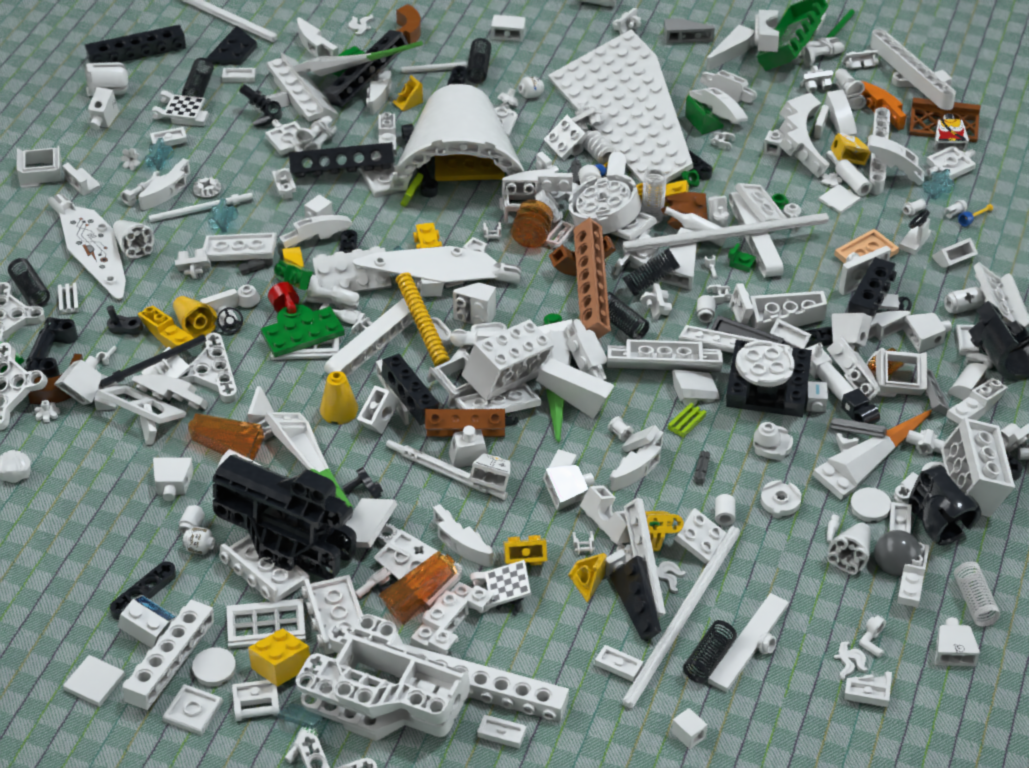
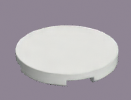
(764, 363)

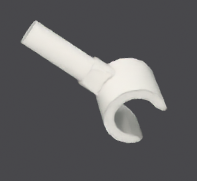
(710, 263)
(104, 356)

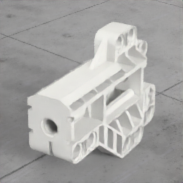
(424, 698)

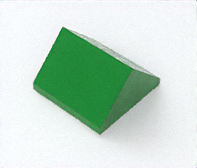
(701, 116)

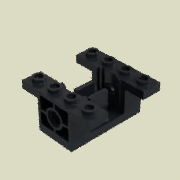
(781, 399)

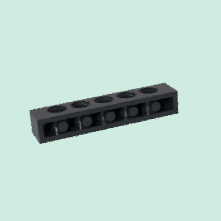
(136, 45)
(358, 76)
(298, 158)

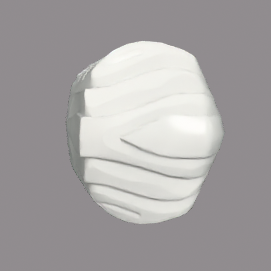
(14, 466)

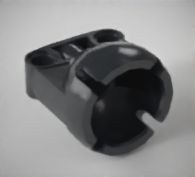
(942, 505)

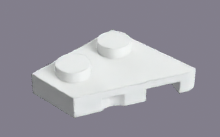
(869, 689)

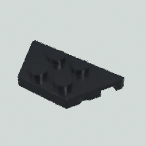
(234, 48)

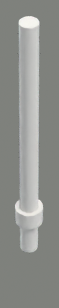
(234, 199)

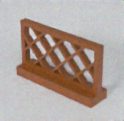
(928, 109)

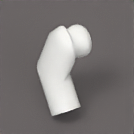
(979, 358)

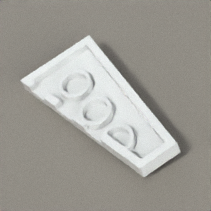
(402, 562)

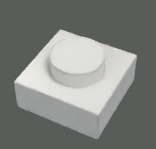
(615, 561)

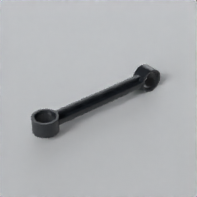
(427, 181)

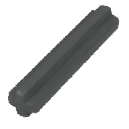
(858, 427)

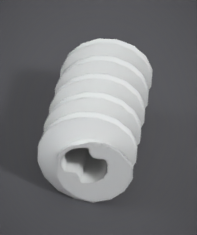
(598, 146)

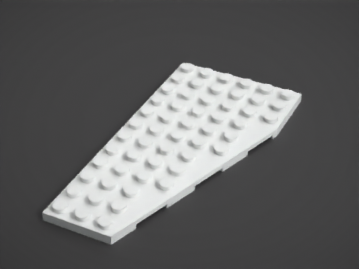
(635, 104)

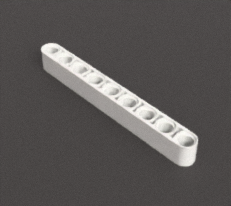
(913, 69)

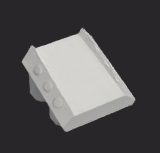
(694, 387)

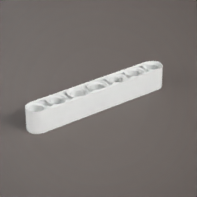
(877, 169)
(760, 243)
(370, 340)

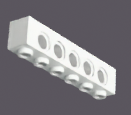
(168, 654)

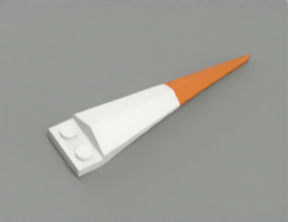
(848, 469)

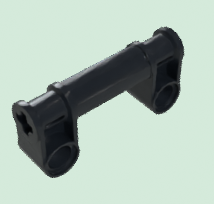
(58, 331)

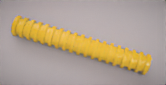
(422, 319)

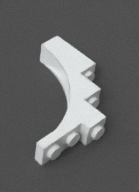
(796, 136)

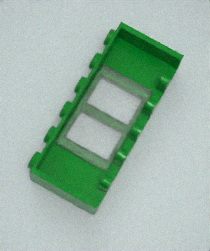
(794, 32)

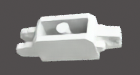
(730, 84)
(586, 349)

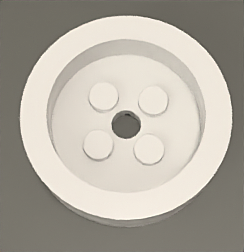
(607, 200)

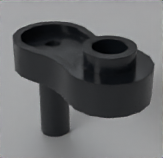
(122, 324)
(373, 487)

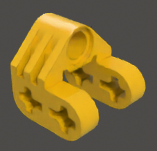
(666, 521)

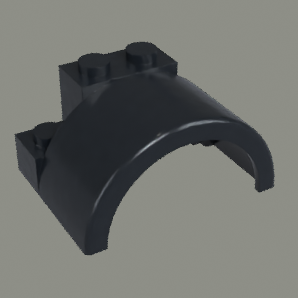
(1003, 343)

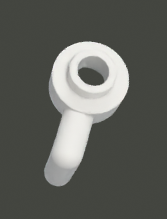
(874, 628)

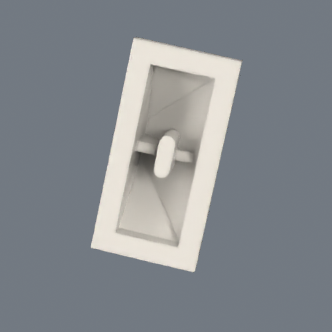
(259, 407)

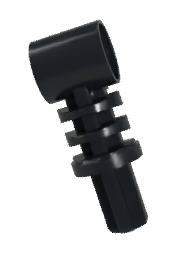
(264, 104)

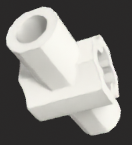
(925, 441)

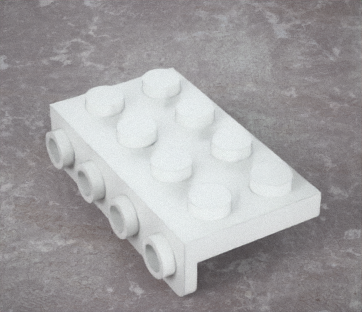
(341, 272)
(1003, 294)
(267, 578)
(331, 604)

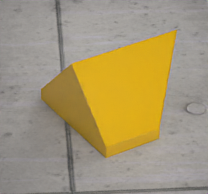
(410, 95)
(588, 574)

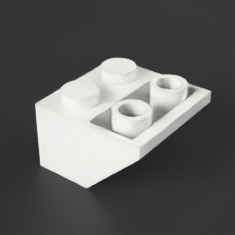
(474, 303)

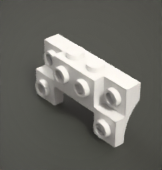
(446, 615)

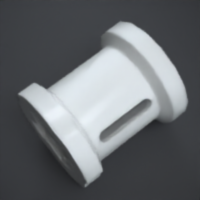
(620, 428)

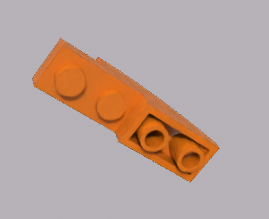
(878, 98)

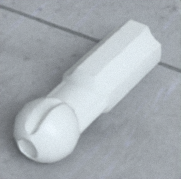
(461, 337)

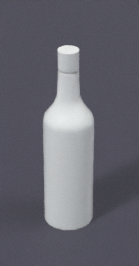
(851, 175)
(695, 223)

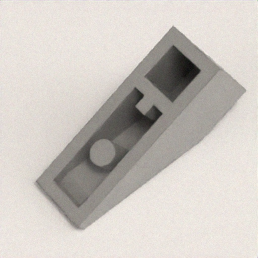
(687, 31)

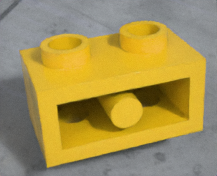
(426, 236)
(531, 550)

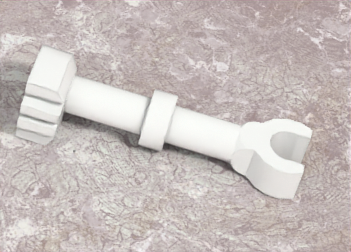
(129, 197)

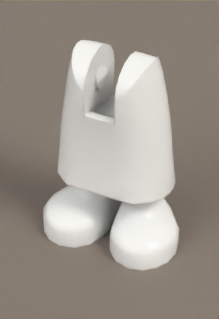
(851, 89)

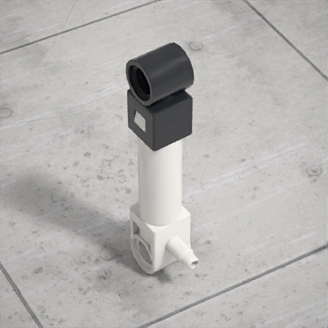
(853, 400)

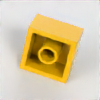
(278, 656)

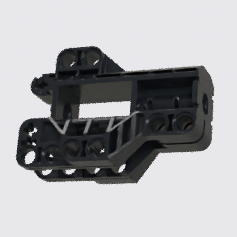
(293, 507)

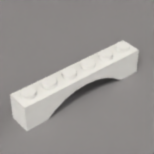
(765, 35)

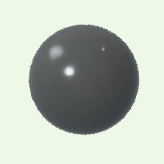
(895, 550)

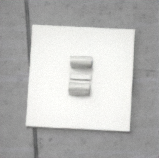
(172, 367)

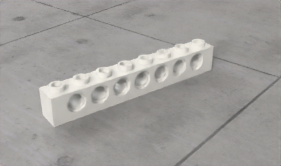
(506, 688)

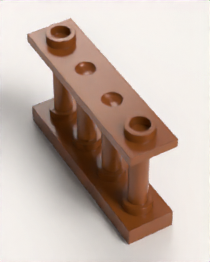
(448, 421)

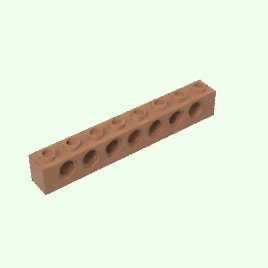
(591, 277)

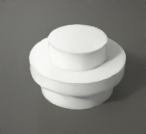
(766, 643)

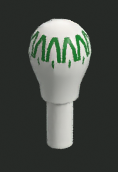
(292, 754)

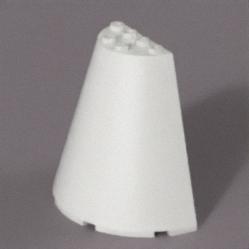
(456, 122)

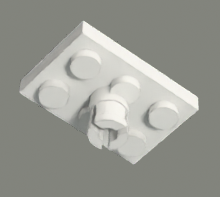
(856, 268)

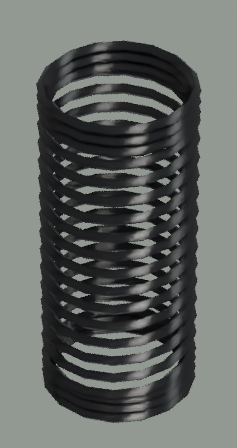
(485, 56)
(196, 71)
(659, 270)
(28, 280)
(621, 314)
(698, 664)

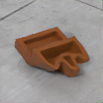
(686, 203)

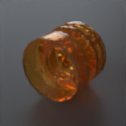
(532, 223)

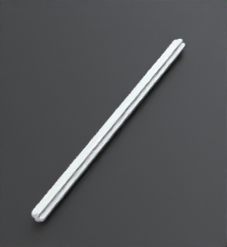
(233, 19)
(725, 232)
(680, 618)

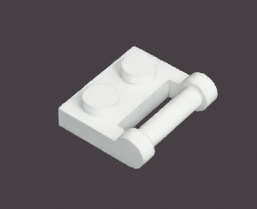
(741, 304)
(252, 694)

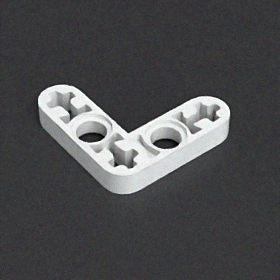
(316, 747)

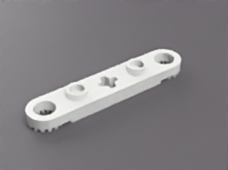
(410, 544)

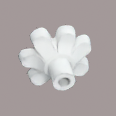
(509, 97)
(131, 159)
(46, 411)

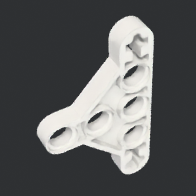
(12, 307)
(212, 376)
(12, 394)

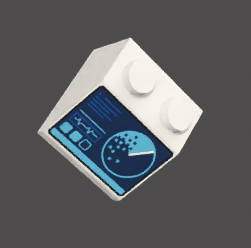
(145, 620)

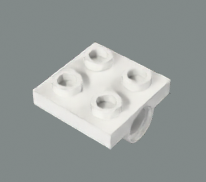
(566, 138)
(1014, 436)
(700, 535)

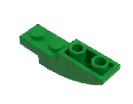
(293, 274)

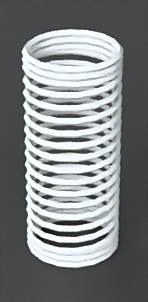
(654, 184)
(983, 609)

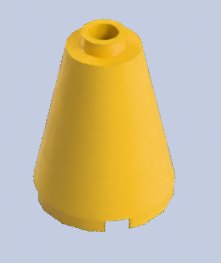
(194, 316)
(338, 400)

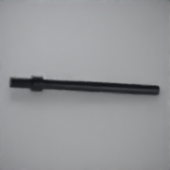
(119, 376)

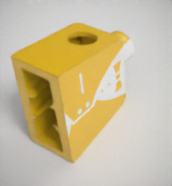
(845, 148)

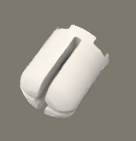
(106, 75)

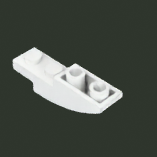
(312, 40)
(378, 91)
(720, 103)
(387, 129)
(896, 154)
(536, 180)
(165, 188)
(321, 225)
(854, 367)
(169, 387)
(979, 401)
(637, 464)
(460, 540)
(912, 579)

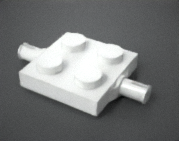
(284, 138)
(953, 159)

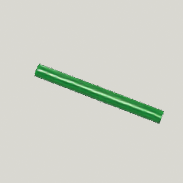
(842, 22)

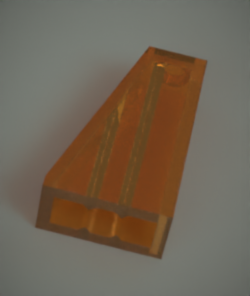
(226, 434)
(418, 586)

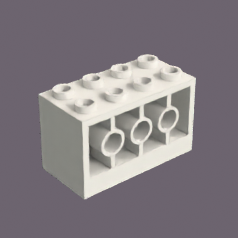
(507, 359)
(979, 463)

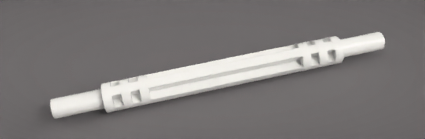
(442, 467)

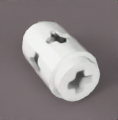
(964, 300)

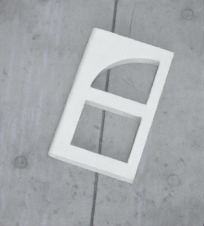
(168, 411)

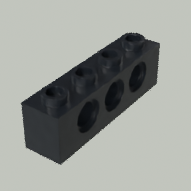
(872, 287)
(408, 387)

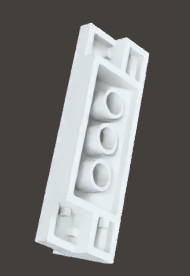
(300, 89)
(664, 356)

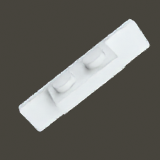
(638, 257)

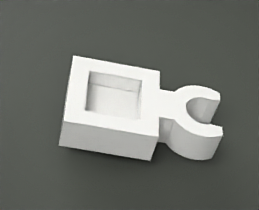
(544, 162)

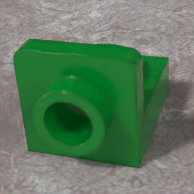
(740, 259)

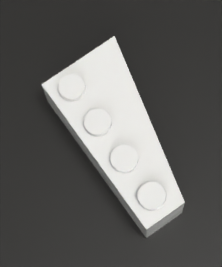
(792, 308)

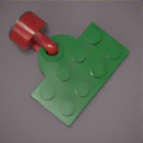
(297, 324)

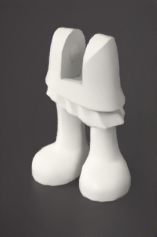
(822, 46)
(319, 129)
(340, 297)

